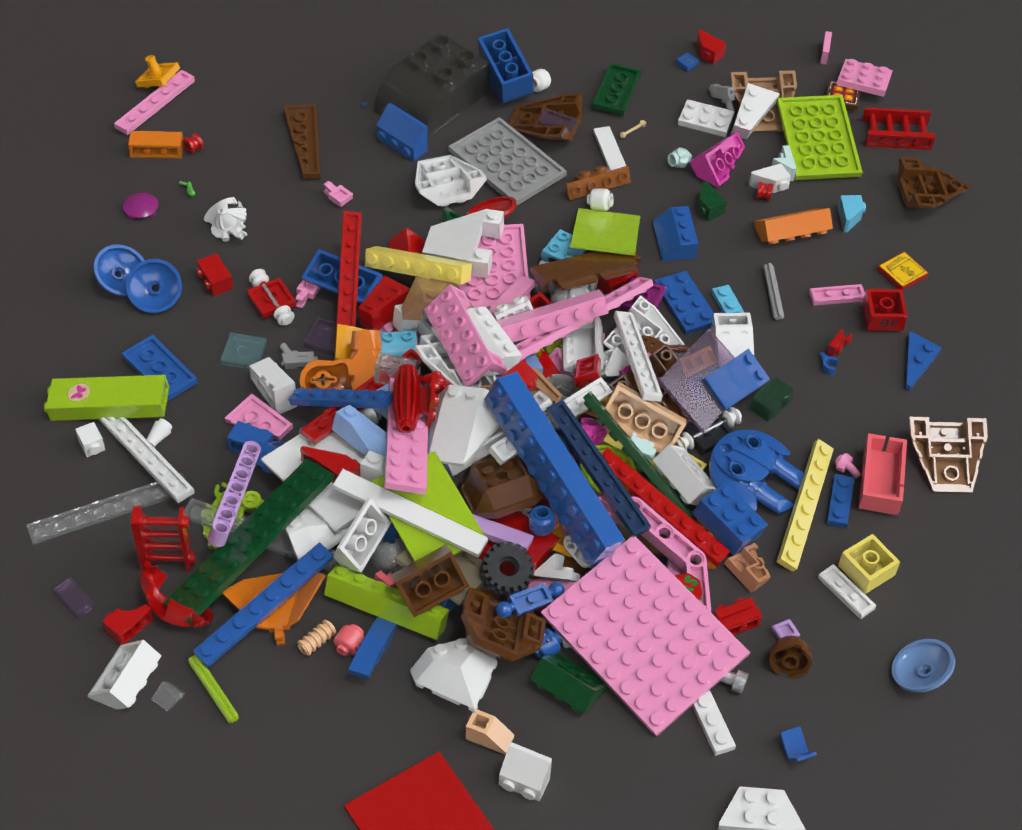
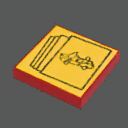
(902, 271)

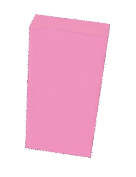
(826, 47)

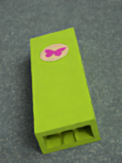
(107, 397)

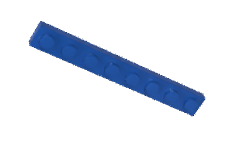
(263, 605)

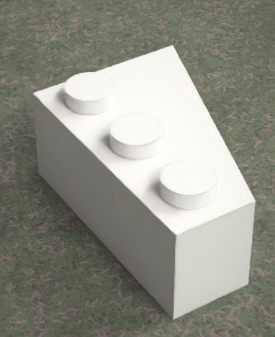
(753, 109)
(273, 384)

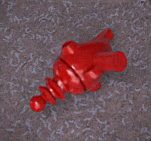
(443, 383)

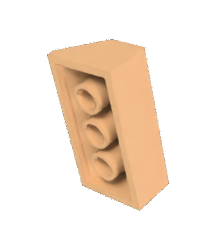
(644, 417)

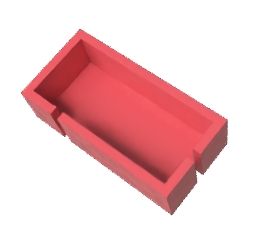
(883, 474)

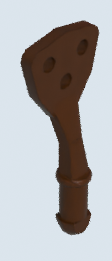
(648, 341)

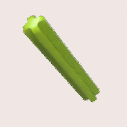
(213, 689)

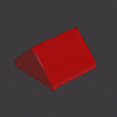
(407, 241)

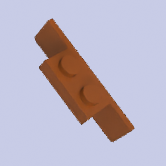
(599, 178)

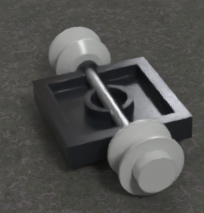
(706, 441)

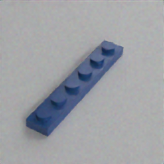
(341, 398)

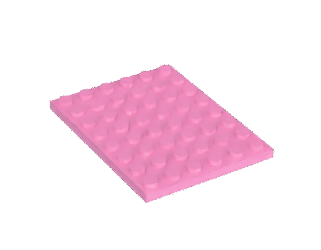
(645, 635)

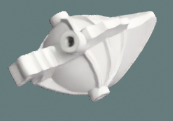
(226, 220)

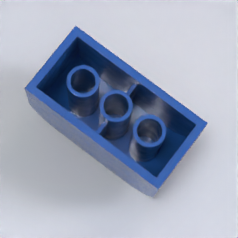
(508, 69)

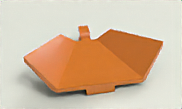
(286, 614)

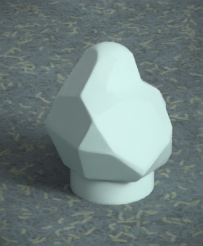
(679, 158)

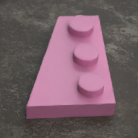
(260, 415)

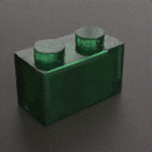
(772, 399)

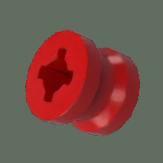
(193, 143)
(764, 191)

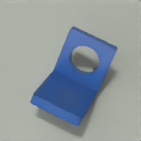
(795, 744)

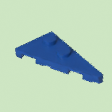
(920, 356)

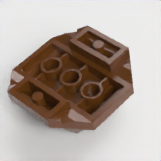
(500, 489)
(499, 636)

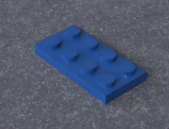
(686, 302)
(153, 358)

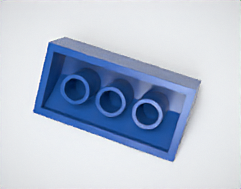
(325, 273)

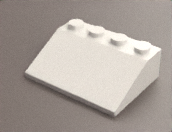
(493, 337)

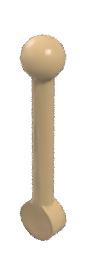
(642, 124)

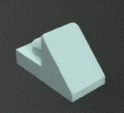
(787, 161)

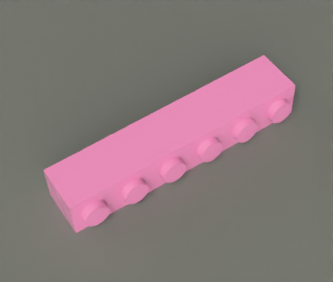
(554, 316)

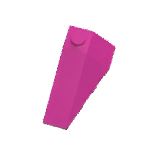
(717, 161)

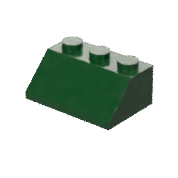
(568, 682)

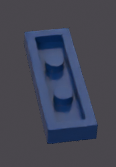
(840, 501)

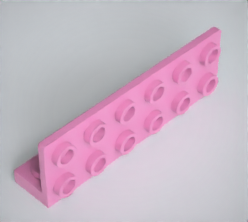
(461, 337)

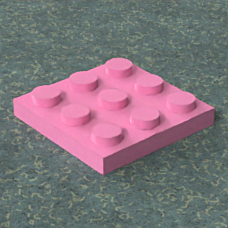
(864, 77)

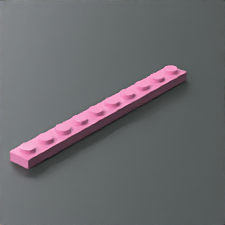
(613, 300)

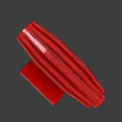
(411, 398)

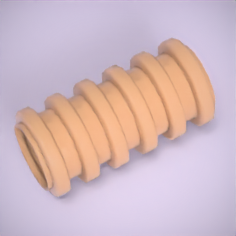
(316, 637)

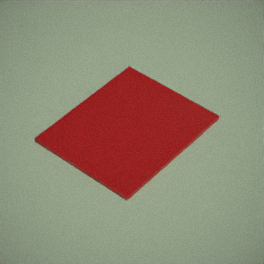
(419, 799)

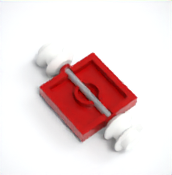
(271, 297)

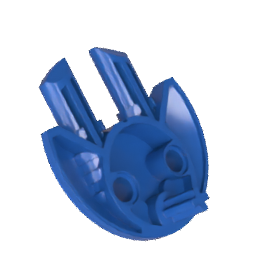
(745, 460)

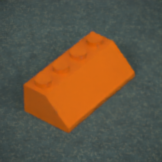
(793, 225)

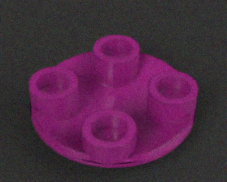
(140, 206)

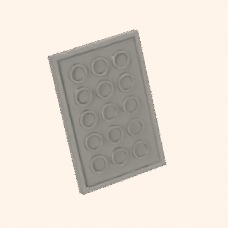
(508, 160)

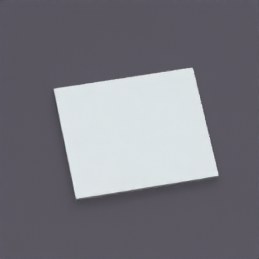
(331, 505)

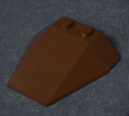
(526, 117)

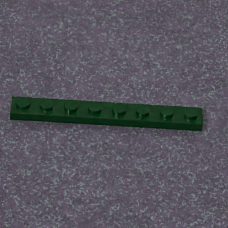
(630, 449)

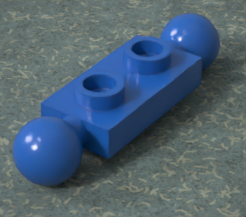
(529, 599)

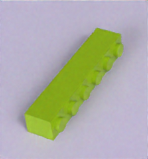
(383, 602)

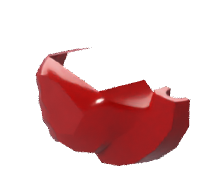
(175, 613)

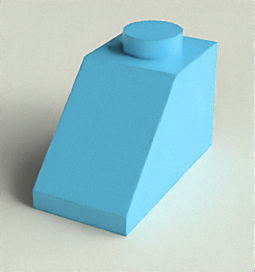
(850, 210)

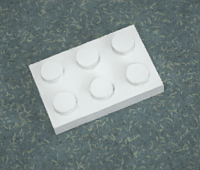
(706, 118)

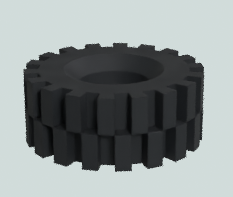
(507, 584)

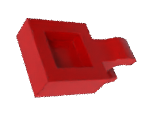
(836, 345)

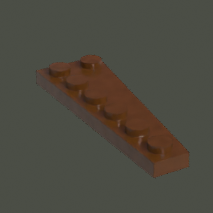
(304, 134)

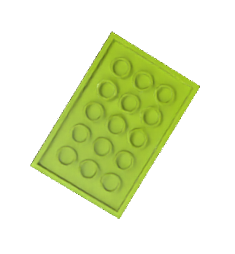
(819, 137)

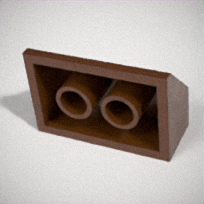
(430, 580)

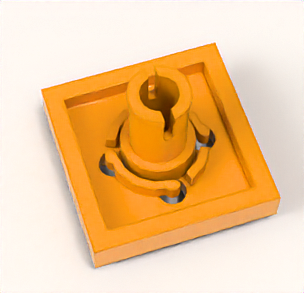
(157, 73)

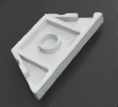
(760, 810)

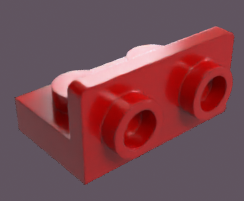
(587, 370)

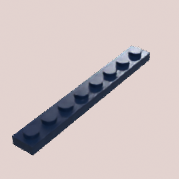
(598, 469)

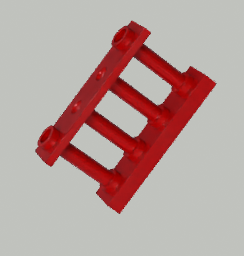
(898, 139)
(145, 545)

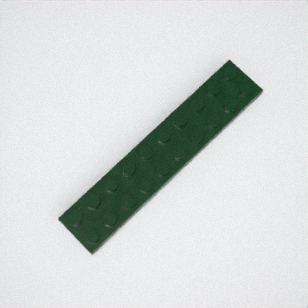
(252, 537)

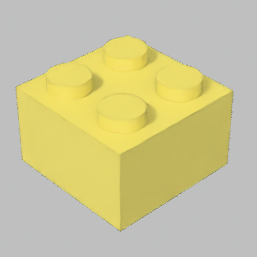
(868, 563)

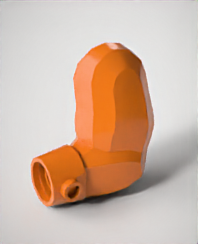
(345, 372)

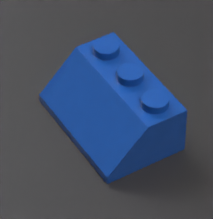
(402, 132)
(676, 234)

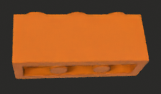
(156, 144)

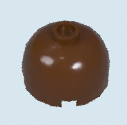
(791, 656)

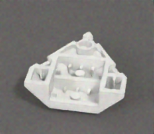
(455, 672)

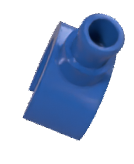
(828, 361)

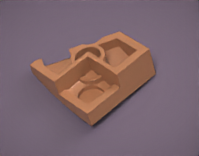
(749, 568)

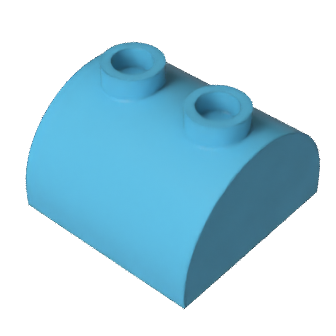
(398, 341)

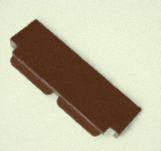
(584, 269)

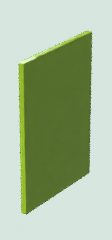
(605, 231)
(440, 498)

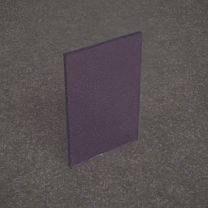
(686, 384)

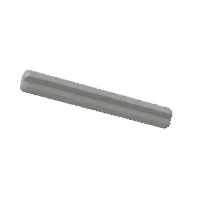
(773, 291)

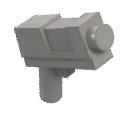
(725, 93)
(295, 359)

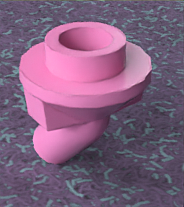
(845, 462)

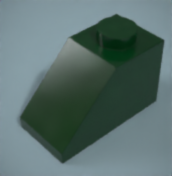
(711, 202)

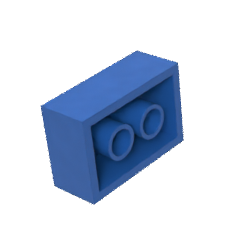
(730, 519)

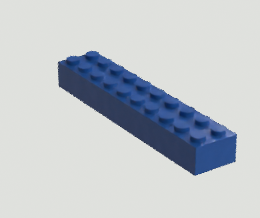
(553, 469)

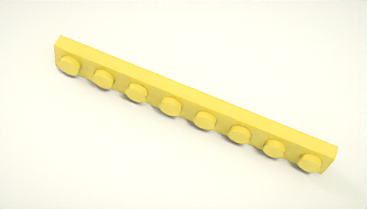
(805, 505)

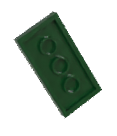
(616, 89)

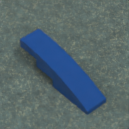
(372, 648)

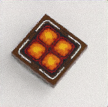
(850, 96)

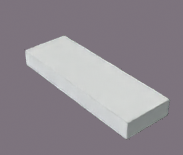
(847, 591)

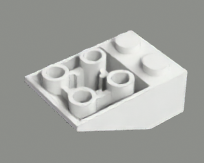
(734, 331)

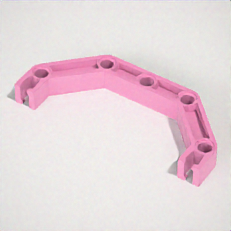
(674, 547)

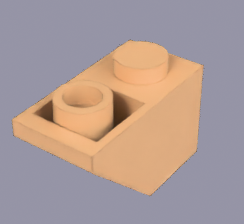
(488, 732)

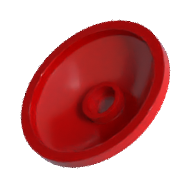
(502, 203)

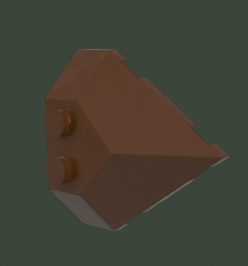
(926, 186)

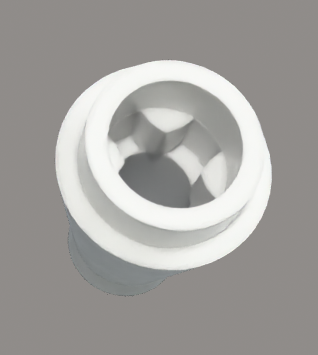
(159, 431)

